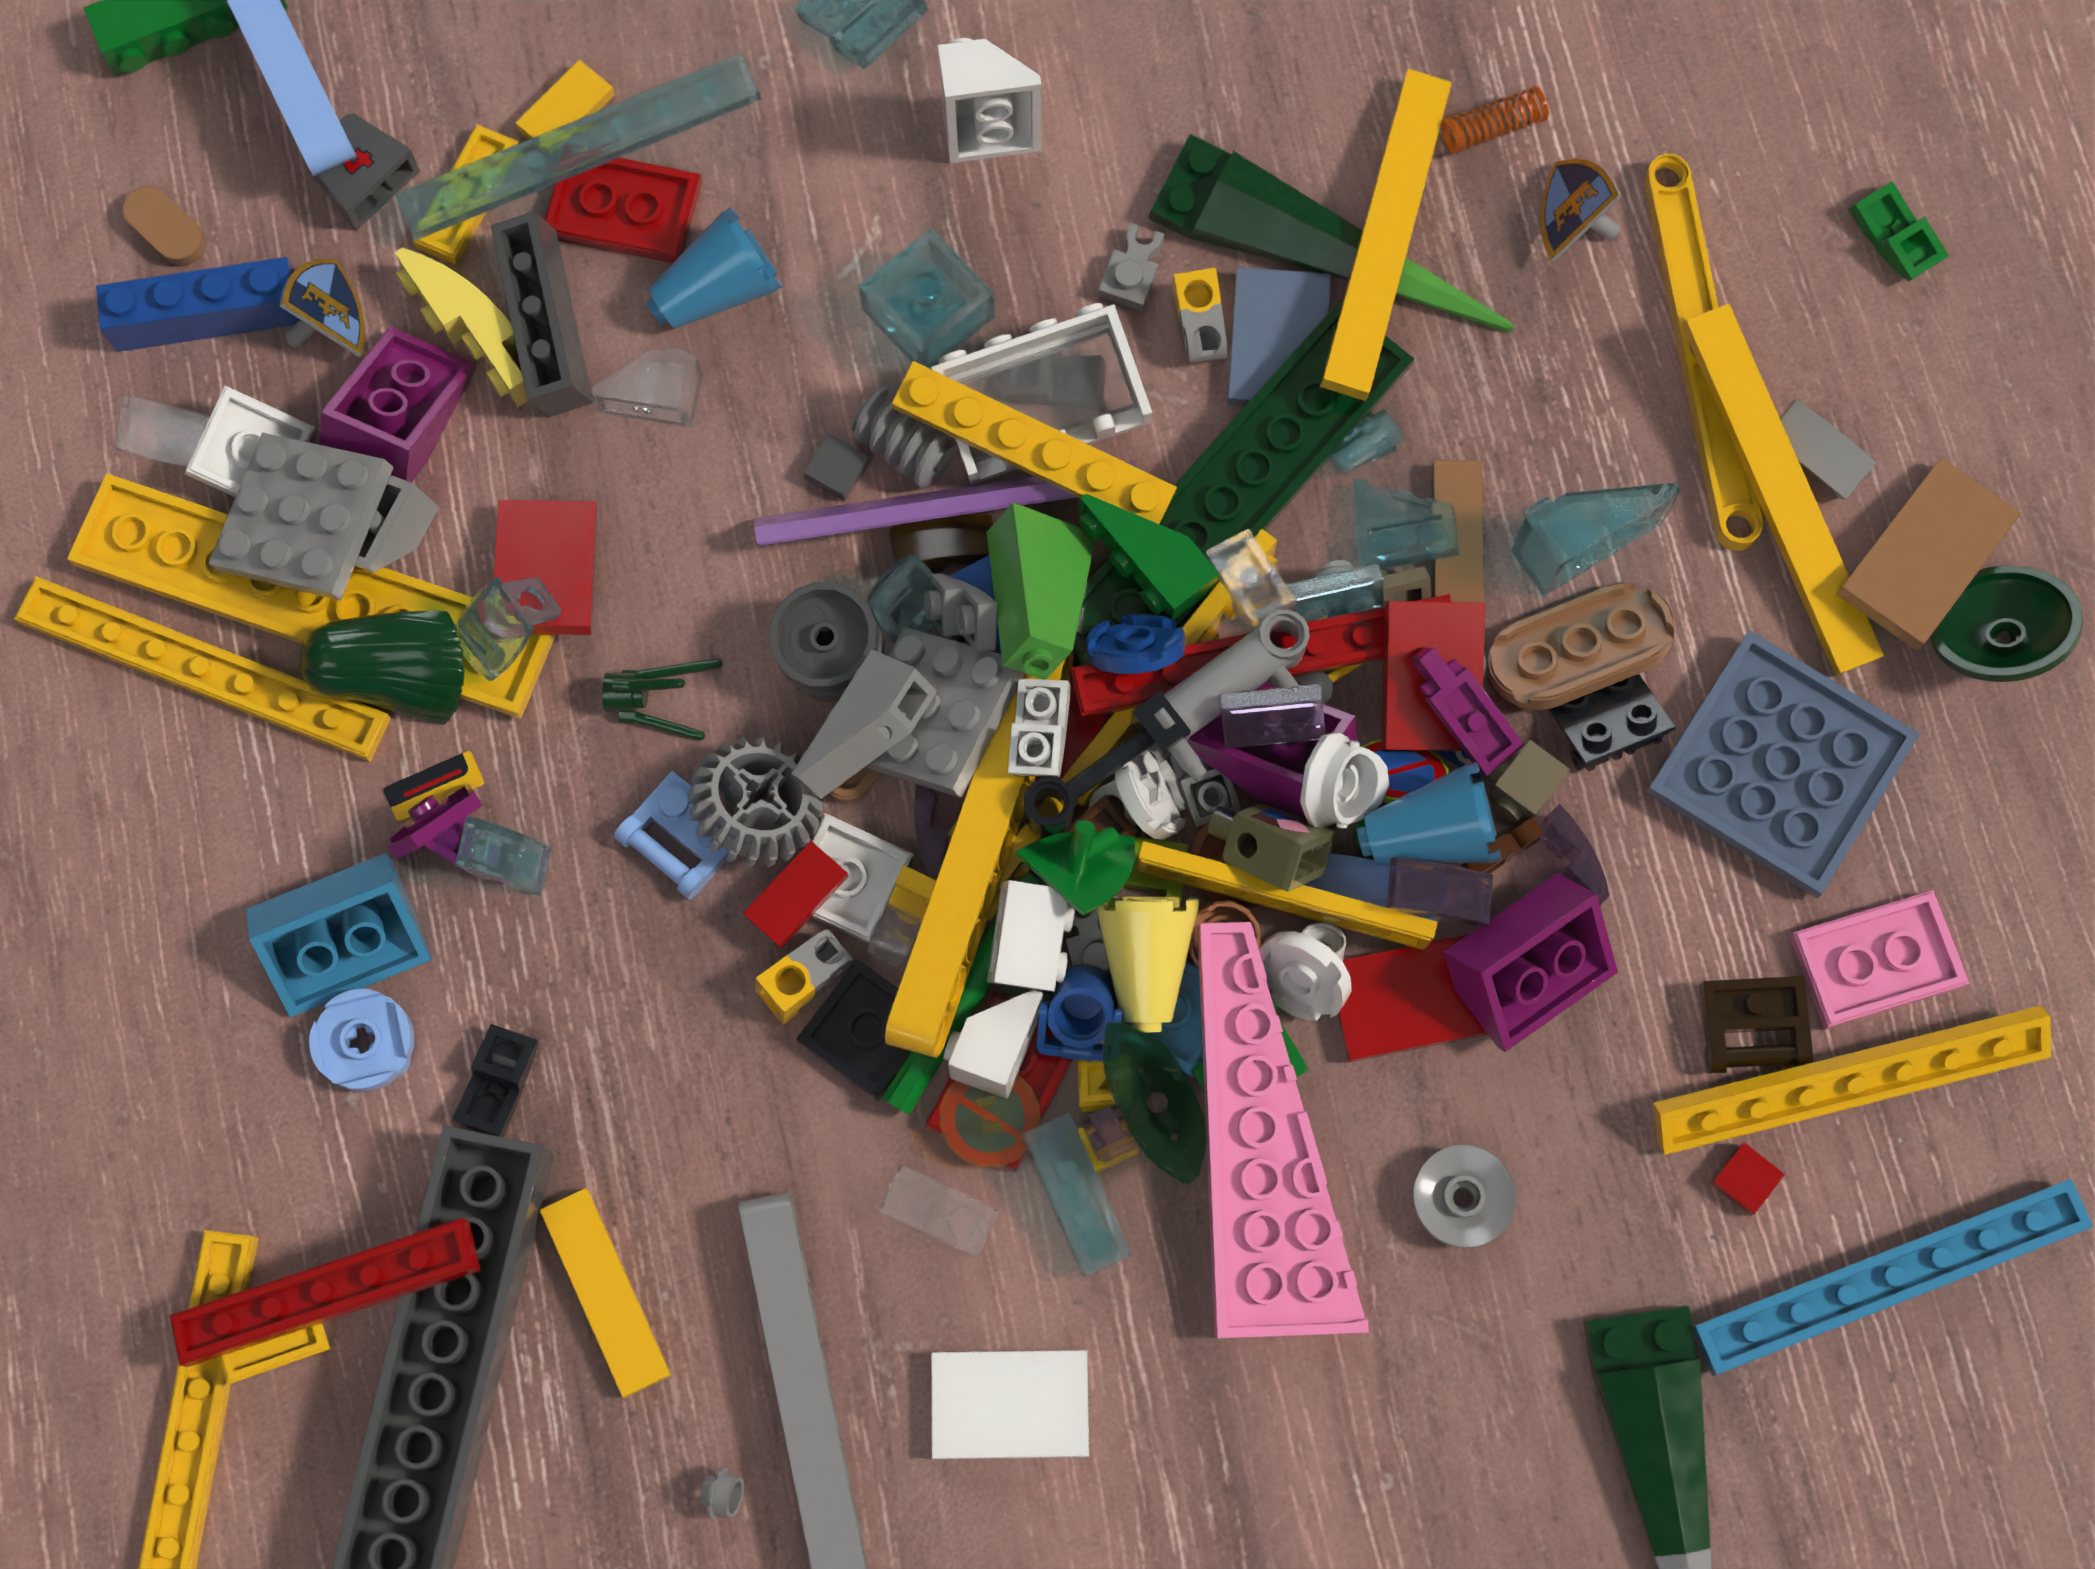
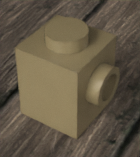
(1526, 783)

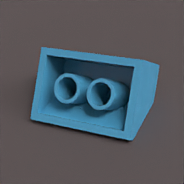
(337, 934)

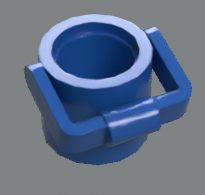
(1078, 1014)

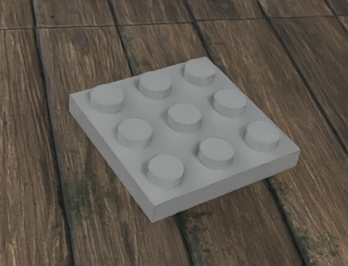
(301, 515)
(960, 718)

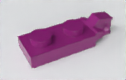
(1466, 711)

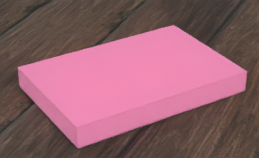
(1878, 959)

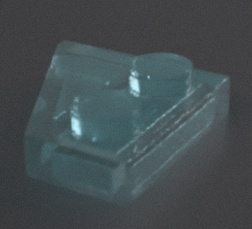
(1401, 528)

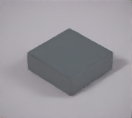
(836, 467)

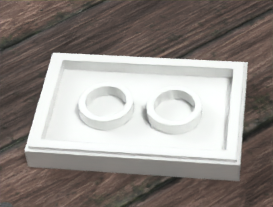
(1010, 1404)

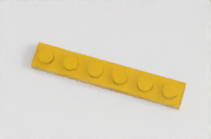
(1029, 444)

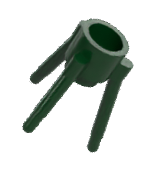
(629, 691)

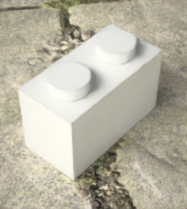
(1029, 937)

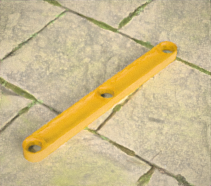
(1689, 294)

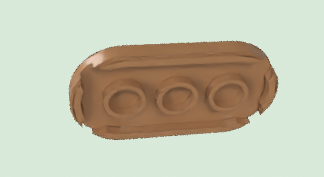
(1581, 646)

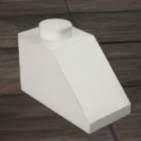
(994, 1044)

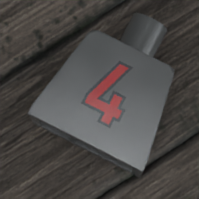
(372, 177)

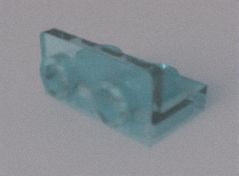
(1338, 593)

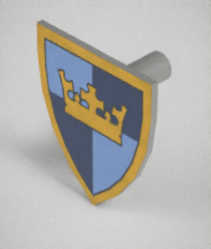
(1574, 201)
(325, 303)

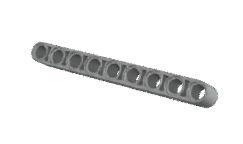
(802, 1383)

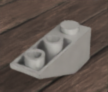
(869, 719)

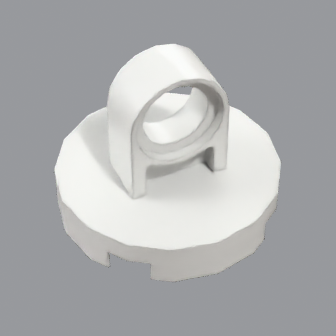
(1306, 973)

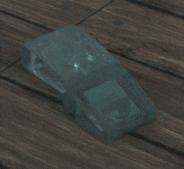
(503, 855)

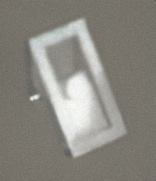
(1249, 578)

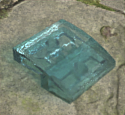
(861, 27)

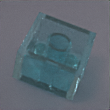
(927, 300)

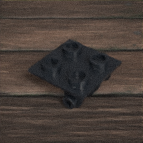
(1612, 722)

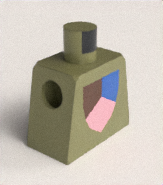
(1273, 844)

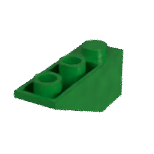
(1158, 558)

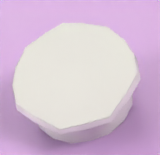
(1342, 782)

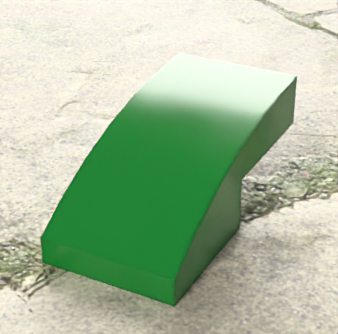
(1896, 234)

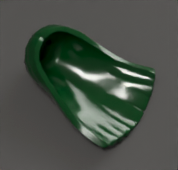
(389, 661)

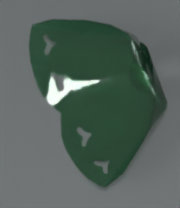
(1161, 1074)

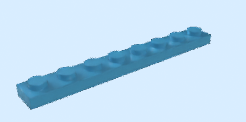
(1891, 1277)

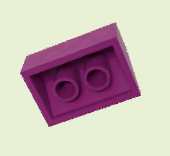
(1532, 960)

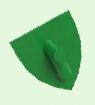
(1082, 864)

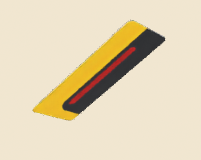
(437, 780)

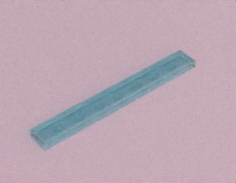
(578, 146)

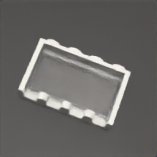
(1061, 374)

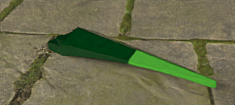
(1247, 209)

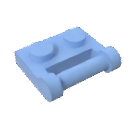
(670, 811)

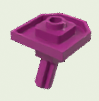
(436, 825)

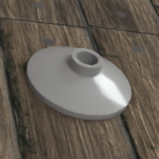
(1486, 1182)

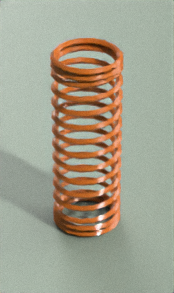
(1458, 131)

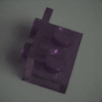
(1272, 716)

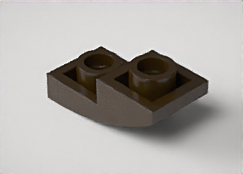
(943, 540)

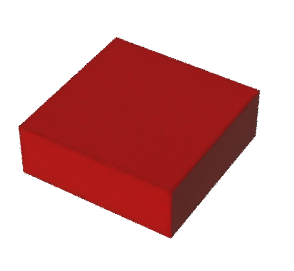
(1747, 1178)

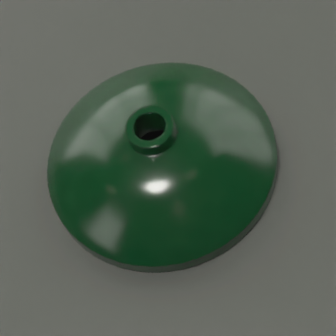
(2009, 625)

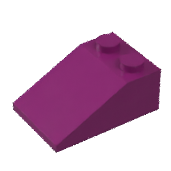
(396, 402)
(1267, 771)

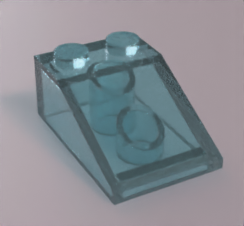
(1585, 528)

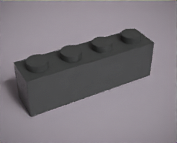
(541, 314)

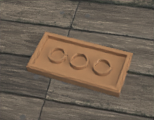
(1929, 554)

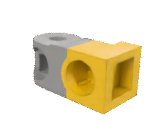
(1200, 315)
(802, 975)

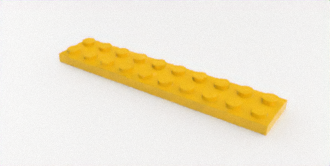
(166, 550)

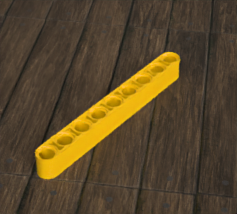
(962, 896)

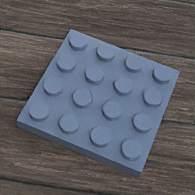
(1783, 764)

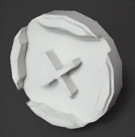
(1148, 795)

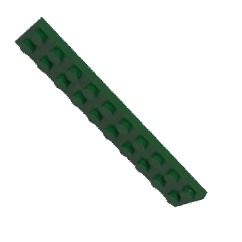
(1254, 464)

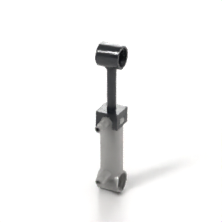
(1171, 718)

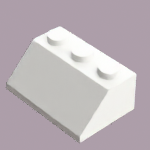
(988, 102)

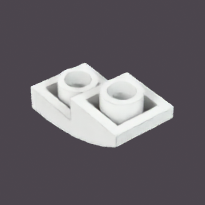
(1039, 728)

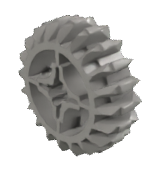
(745, 776)

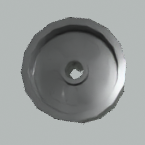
(820, 614)

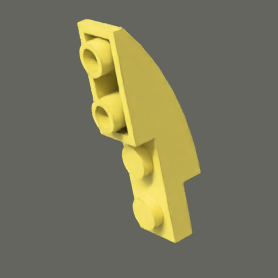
(467, 315)

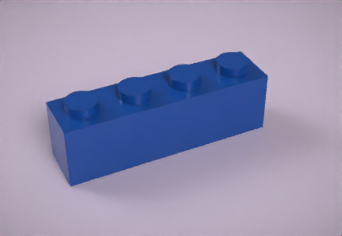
(194, 304)

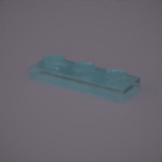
(1076, 1195)

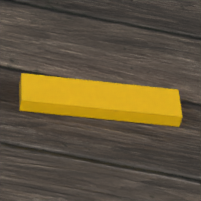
(605, 1293)

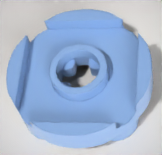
(338, 1025)

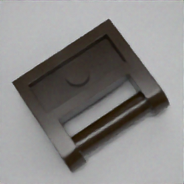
(1755, 1007)

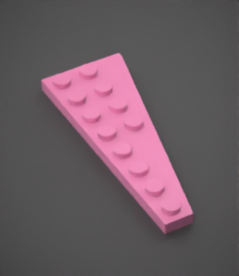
(1270, 1212)

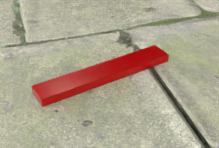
(324, 1292)

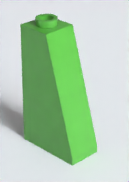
(1038, 587)

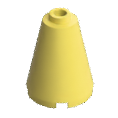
(1147, 955)

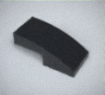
(496, 1082)

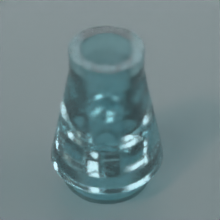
(1369, 441)

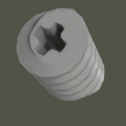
(902, 440)

